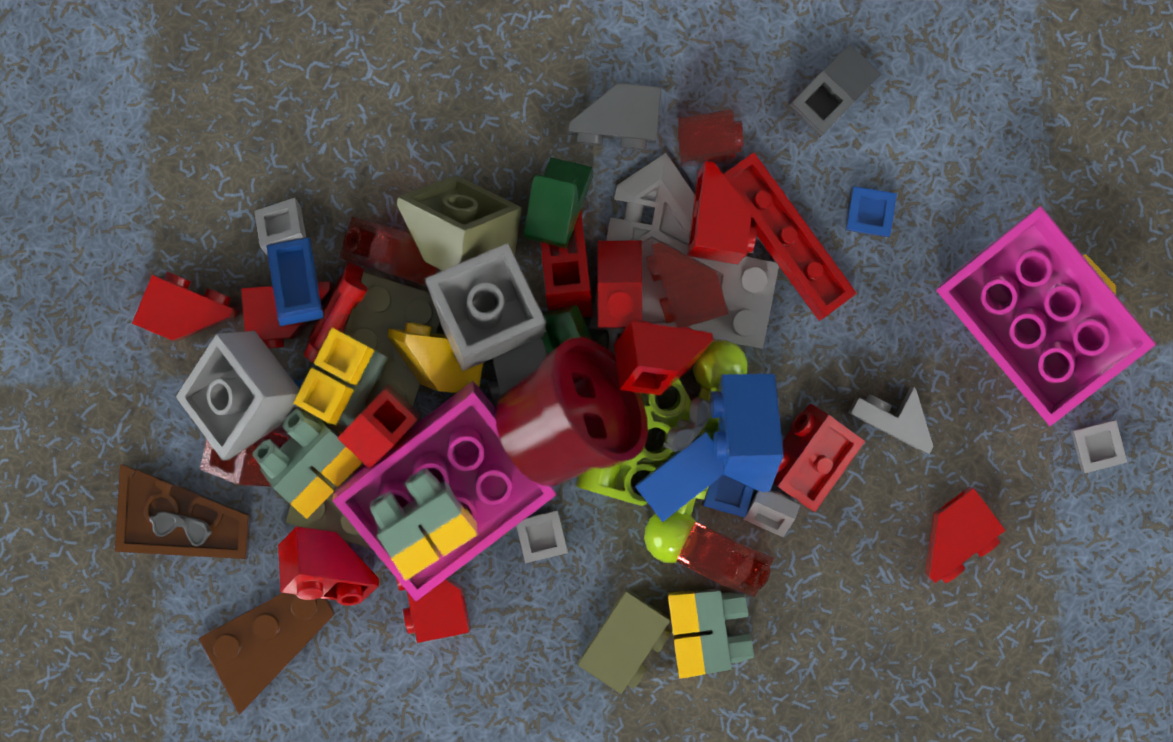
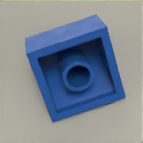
(748, 428)

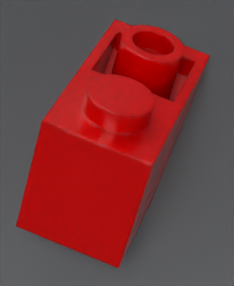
(178, 312)
(656, 355)
(379, 426)
(959, 532)
(323, 566)
(437, 613)

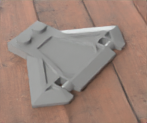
(745, 286)

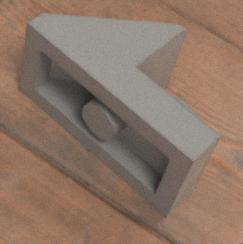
(907, 424)

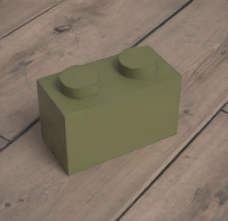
(624, 642)

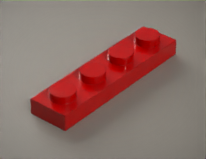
(790, 239)

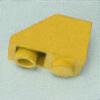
(432, 358)

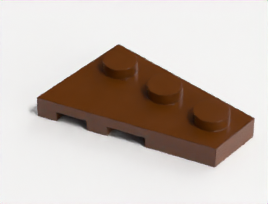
(146, 495)
(262, 643)

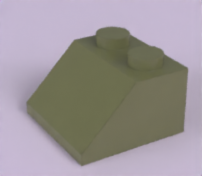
(458, 221)

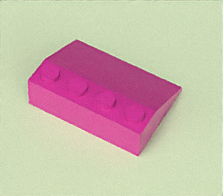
(1045, 315)
(458, 446)

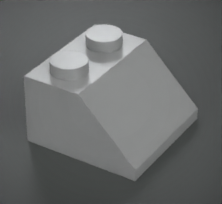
(485, 307)
(237, 392)

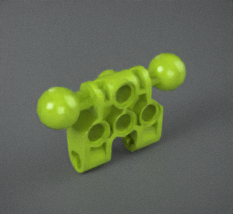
(668, 537)

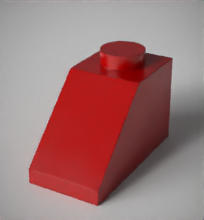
(719, 219)
(619, 283)
(261, 314)

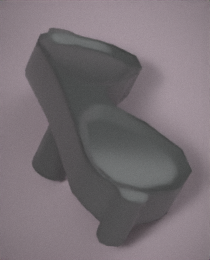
(683, 435)
(195, 529)

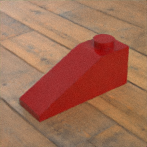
(567, 273)

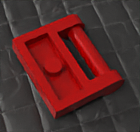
(343, 299)

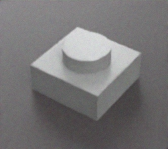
(279, 223)
(1099, 446)
(772, 512)
(541, 536)

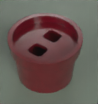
(571, 416)

